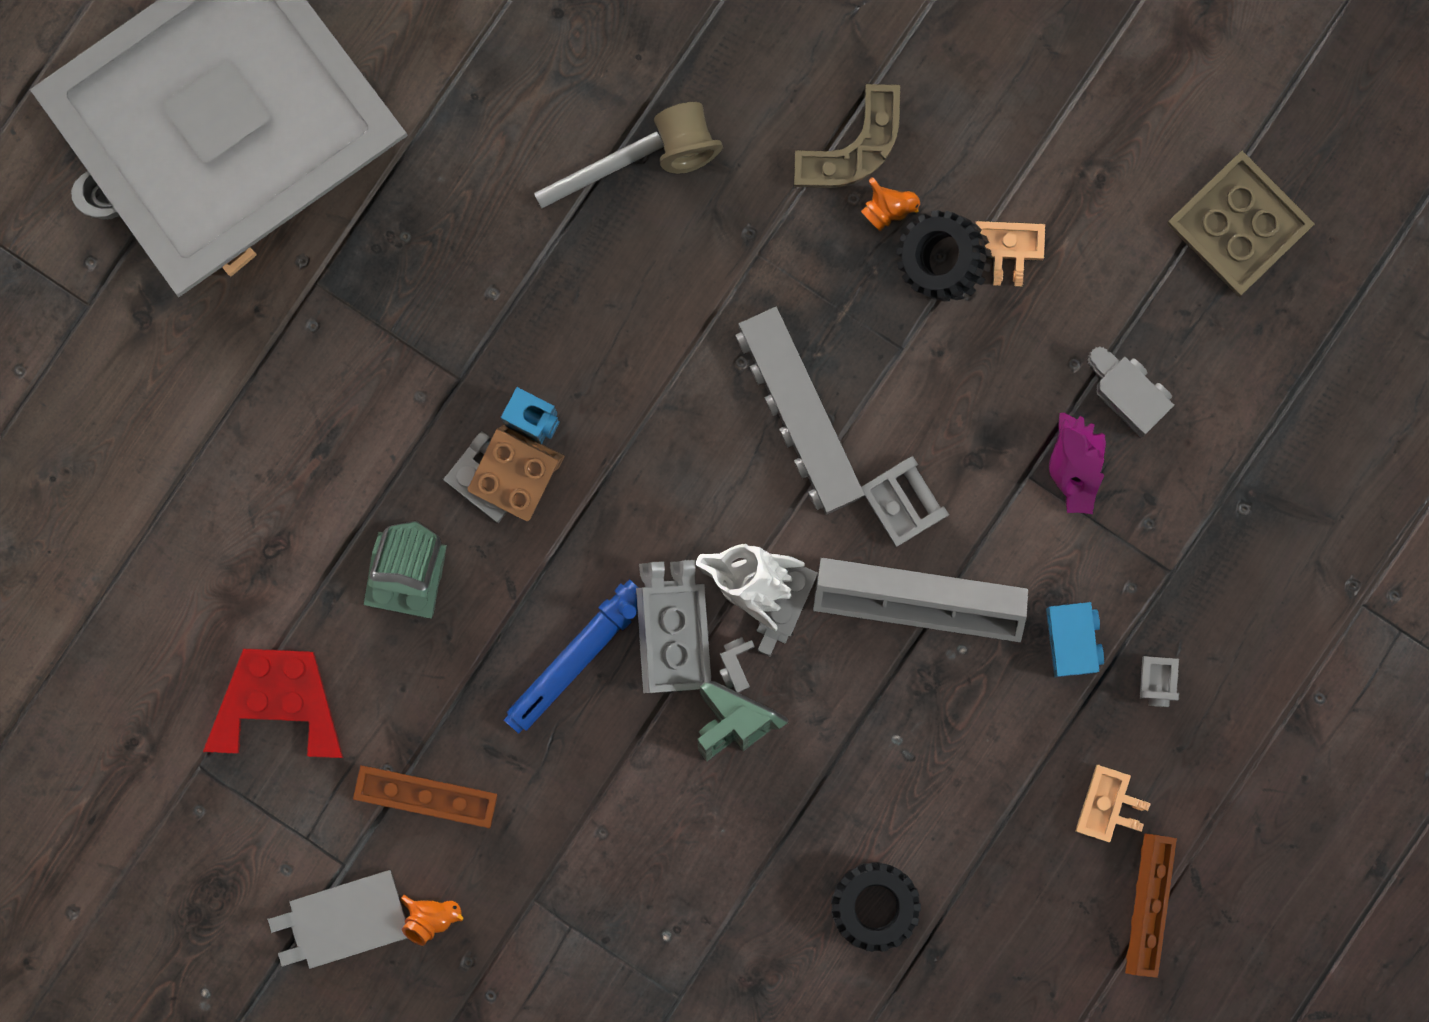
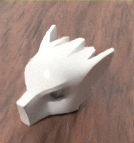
(753, 581)

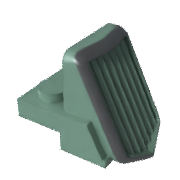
(405, 570)
(739, 719)

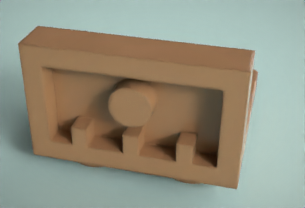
(514, 472)

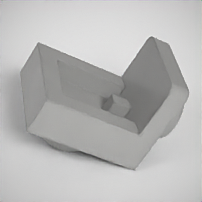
(733, 673)
(1159, 680)

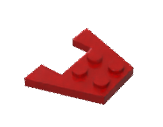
(276, 688)

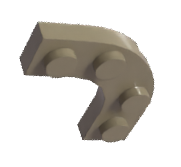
(861, 157)

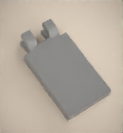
(672, 628)
(343, 921)

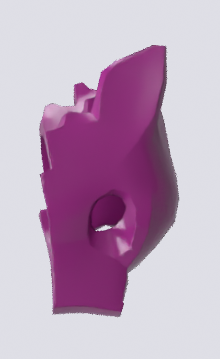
(1079, 455)

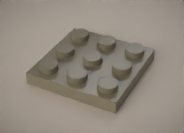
(1240, 223)

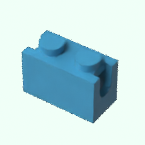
(530, 416)
(1074, 640)

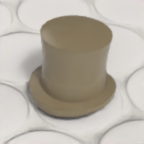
(685, 138)

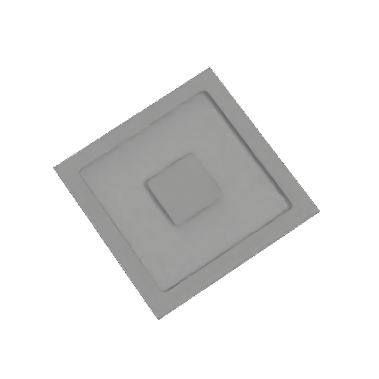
(216, 124)

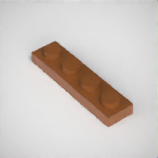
(425, 796)
(1150, 905)

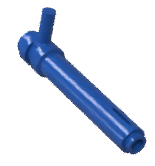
(611, 618)

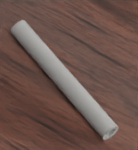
(599, 169)

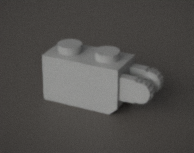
(1129, 390)

